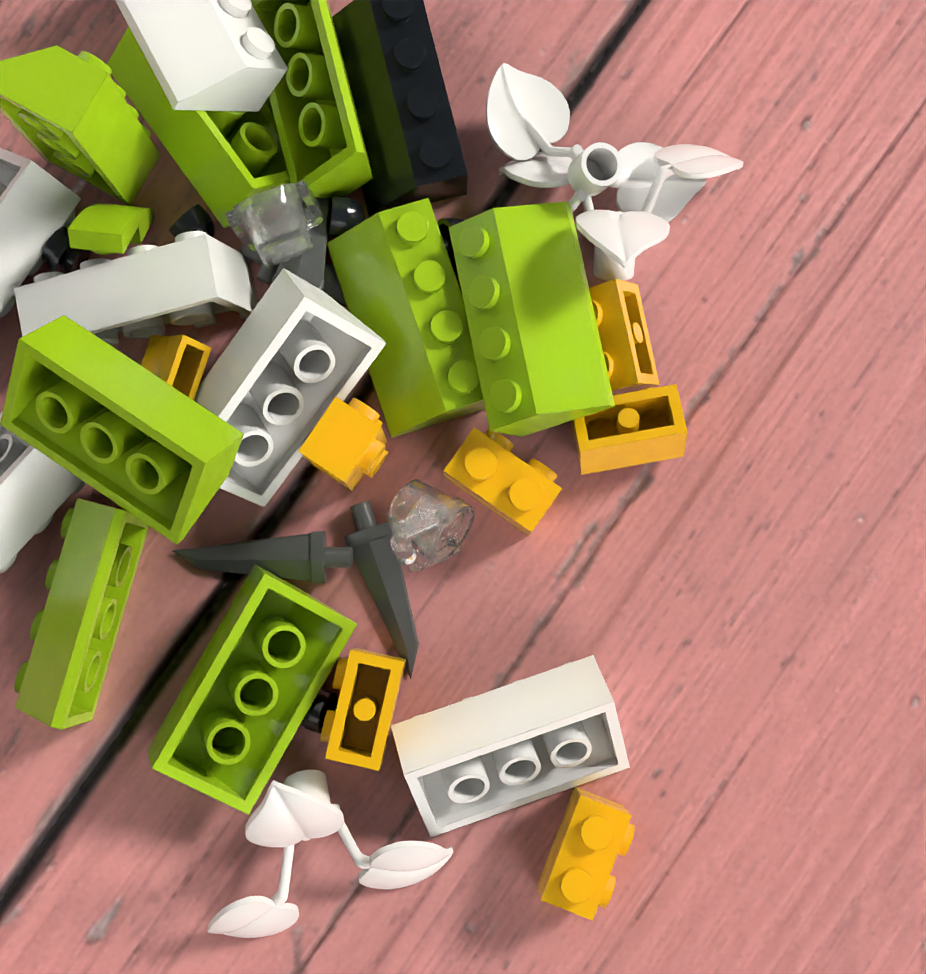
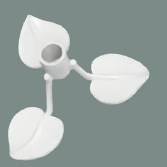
(533, 114)
(621, 235)
(301, 812)

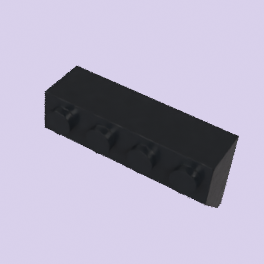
(400, 103)

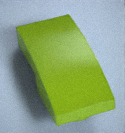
(109, 227)

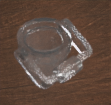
(276, 222)
(430, 522)

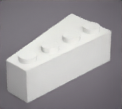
(144, 290)

